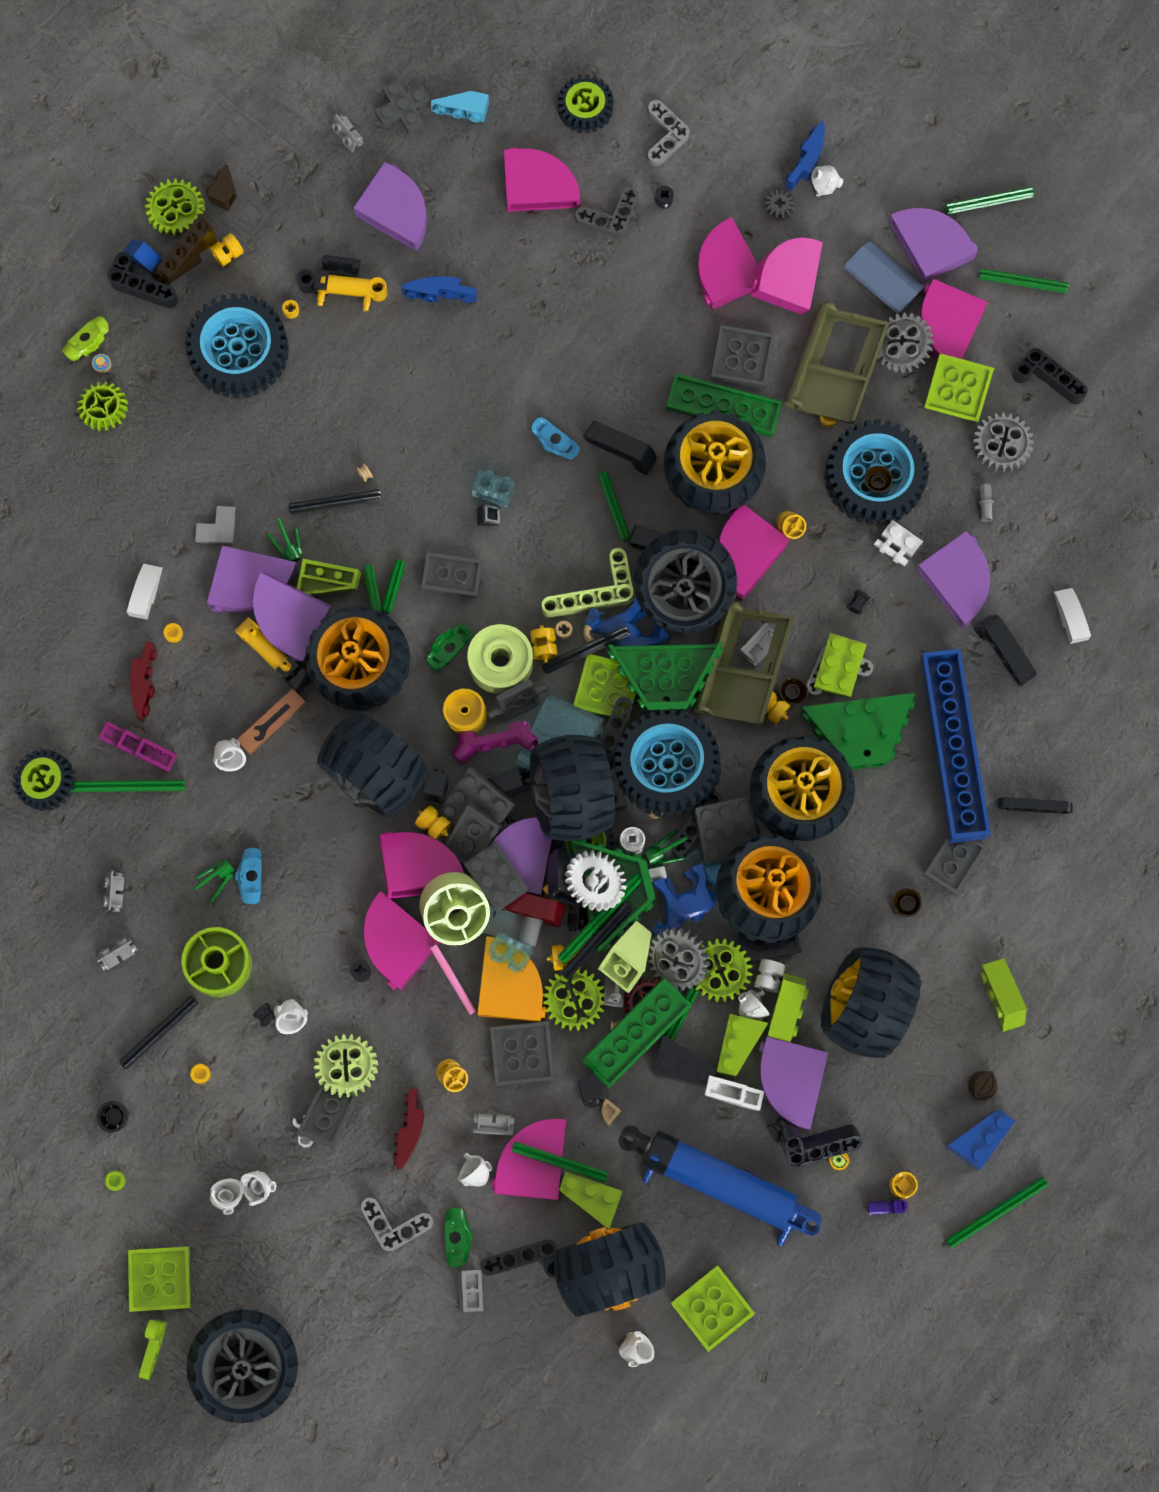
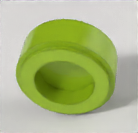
(115, 1180)

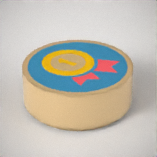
(101, 363)

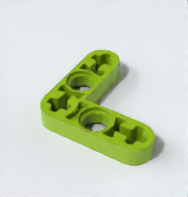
(155, 1333)

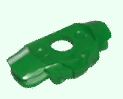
(458, 636)
(457, 1253)

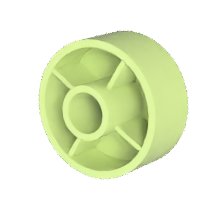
(495, 642)
(453, 892)

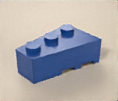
(982, 1139)

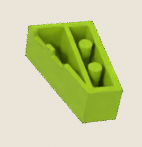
(325, 579)
(1004, 994)
(788, 1008)
(738, 1041)
(592, 1197)

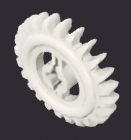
(601, 873)

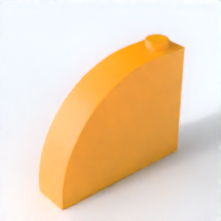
(510, 993)

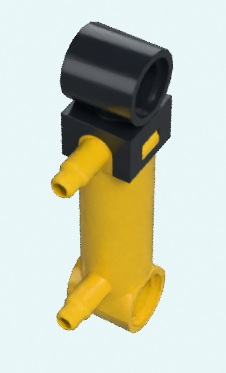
(325, 283)
(278, 660)

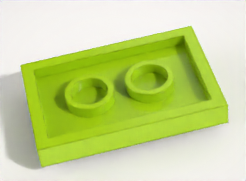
(840, 665)

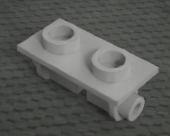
(342, 128)
(111, 899)
(122, 948)
(613, 993)
(486, 1125)

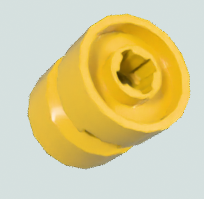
(232, 247)
(903, 1185)

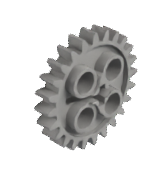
(902, 358)
(986, 437)
(678, 958)

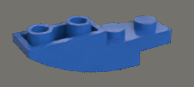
(809, 156)
(433, 287)

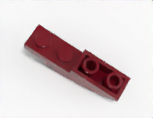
(140, 686)
(408, 1138)

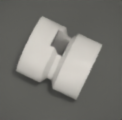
(632, 841)
(769, 975)

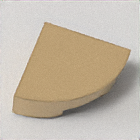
(609, 1112)

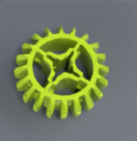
(109, 402)

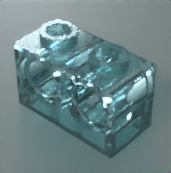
(491, 492)
(513, 948)

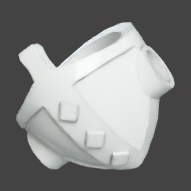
(826, 180)
(229, 755)
(752, 1006)
(290, 1017)
(474, 1171)
(259, 1187)
(228, 1196)
(636, 1349)

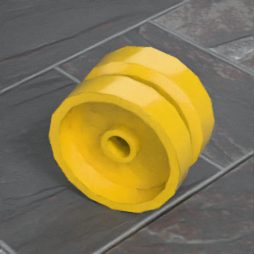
(455, 711)

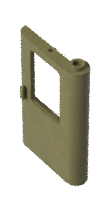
(829, 390)
(736, 691)

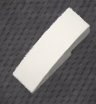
(144, 591)
(1072, 616)
(734, 1093)

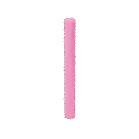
(452, 978)

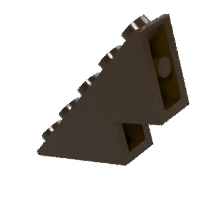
(186, 251)

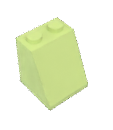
(628, 957)

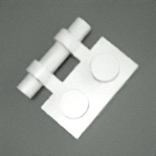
(901, 539)

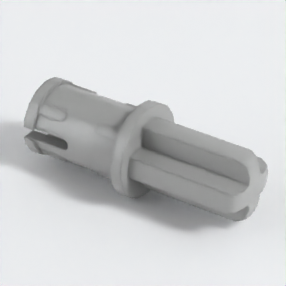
(986, 502)

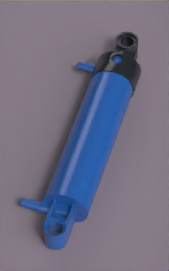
(721, 1181)

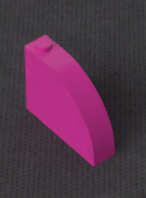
(538, 181)
(725, 265)
(788, 275)
(952, 318)
(752, 546)
(413, 861)
(395, 941)
(526, 1176)

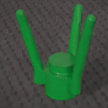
(291, 552)
(655, 854)
(222, 869)

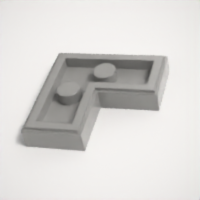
(222, 531)

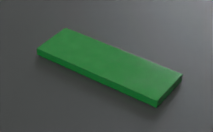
(696, 396)
(636, 1032)

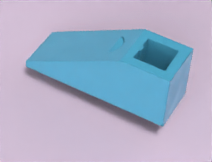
(464, 105)

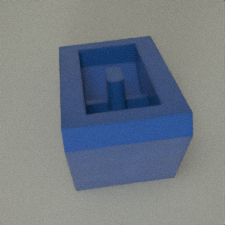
(143, 255)

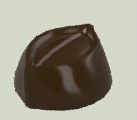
(878, 479)
(793, 691)
(906, 902)
(983, 1085)

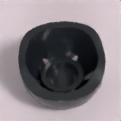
(113, 1116)

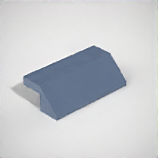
(884, 277)

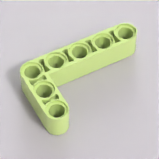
(595, 594)

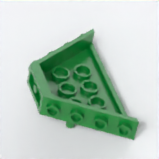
(665, 672)
(862, 726)
(640, 899)

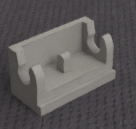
(758, 645)
(470, 1291)

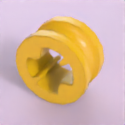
(286, 304)

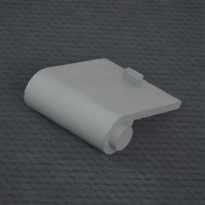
(513, 925)

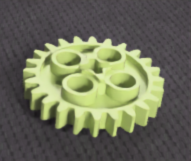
(327, 1067)

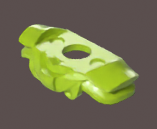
(76, 348)

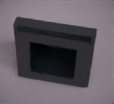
(488, 515)

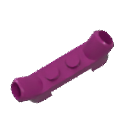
(470, 742)

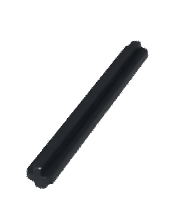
(335, 501)
(586, 649)
(596, 941)
(158, 1032)

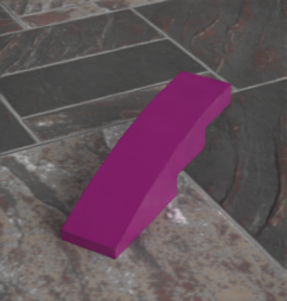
(137, 746)

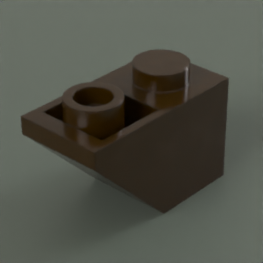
(222, 191)

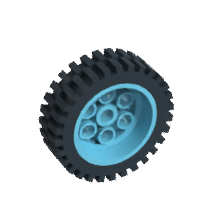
(246, 318)
(876, 442)
(668, 733)

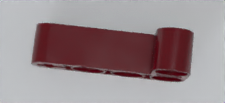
(537, 907)

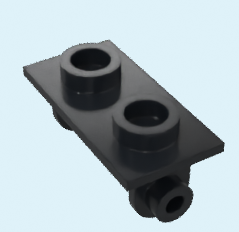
(341, 265)
(577, 920)

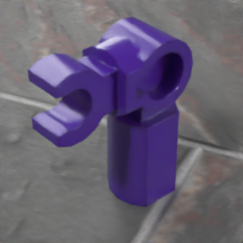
(884, 1207)

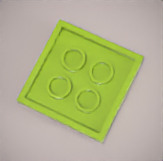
(959, 387)
(602, 687)
(159, 1279)
(712, 1308)

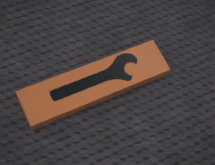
(271, 721)

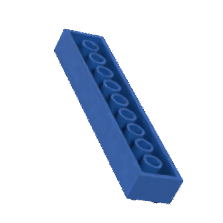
(955, 746)

